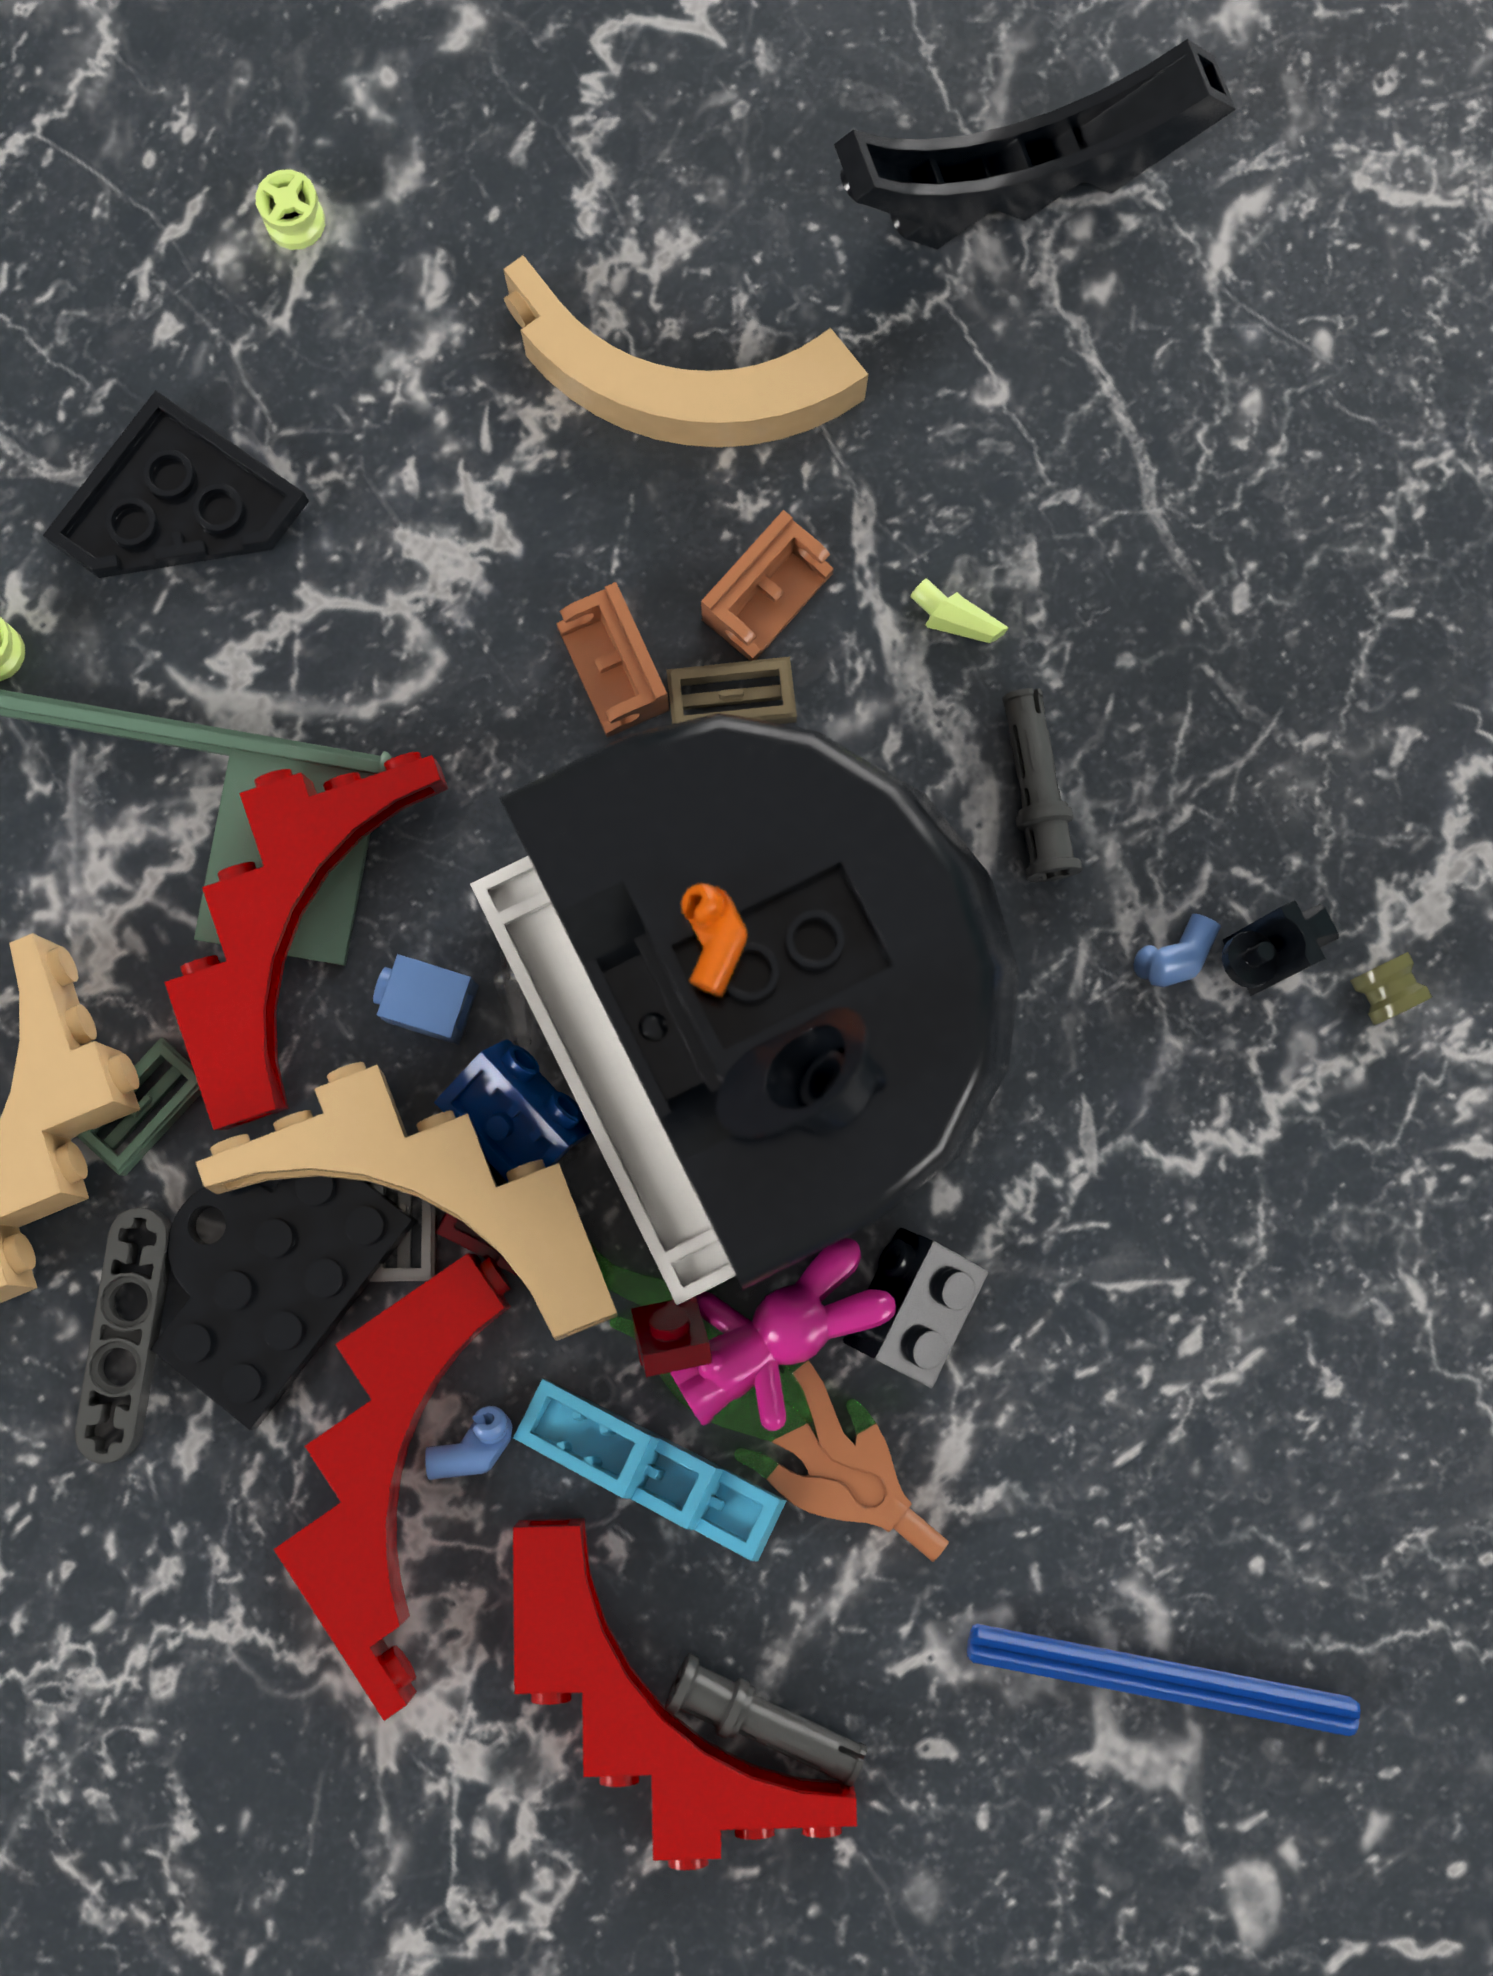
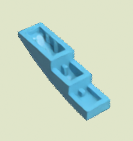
(649, 1470)

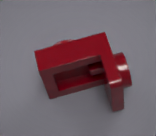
(670, 1336)

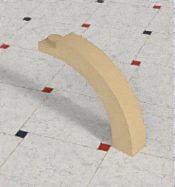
(681, 404)

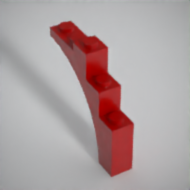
(301, 837)
(627, 1733)

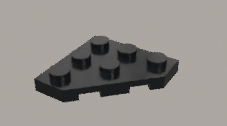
(173, 499)

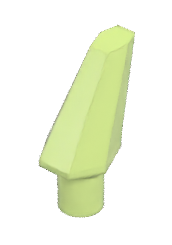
(956, 614)

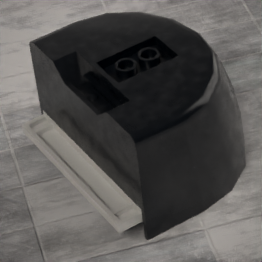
(846, 903)

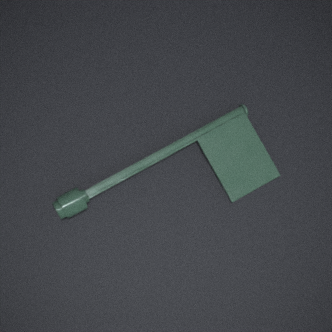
(329, 919)

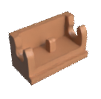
(767, 587)
(612, 660)

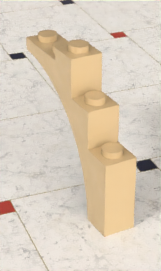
(56, 1092)
(444, 1164)

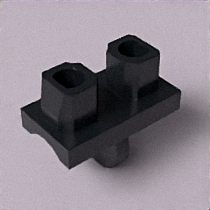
(1277, 946)

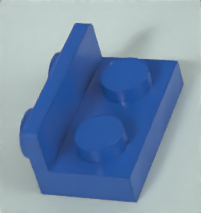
(514, 1109)

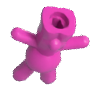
(784, 1331)

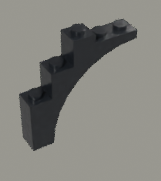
(1018, 169)

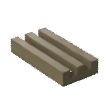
(730, 672)

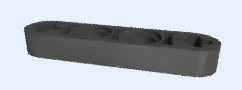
(114, 1332)

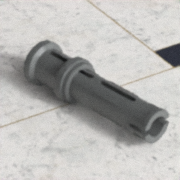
(1043, 813)
(736, 1710)

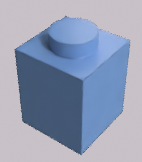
(425, 998)

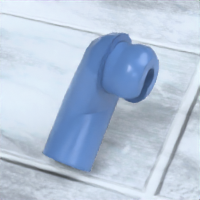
(1180, 960)
(477, 1450)

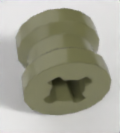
(1391, 988)

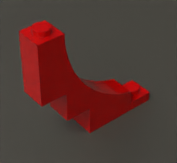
(350, 1554)

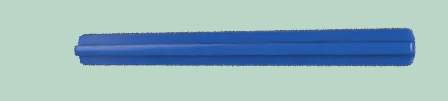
(1163, 1680)

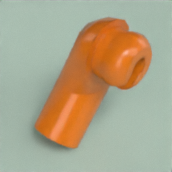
(719, 932)

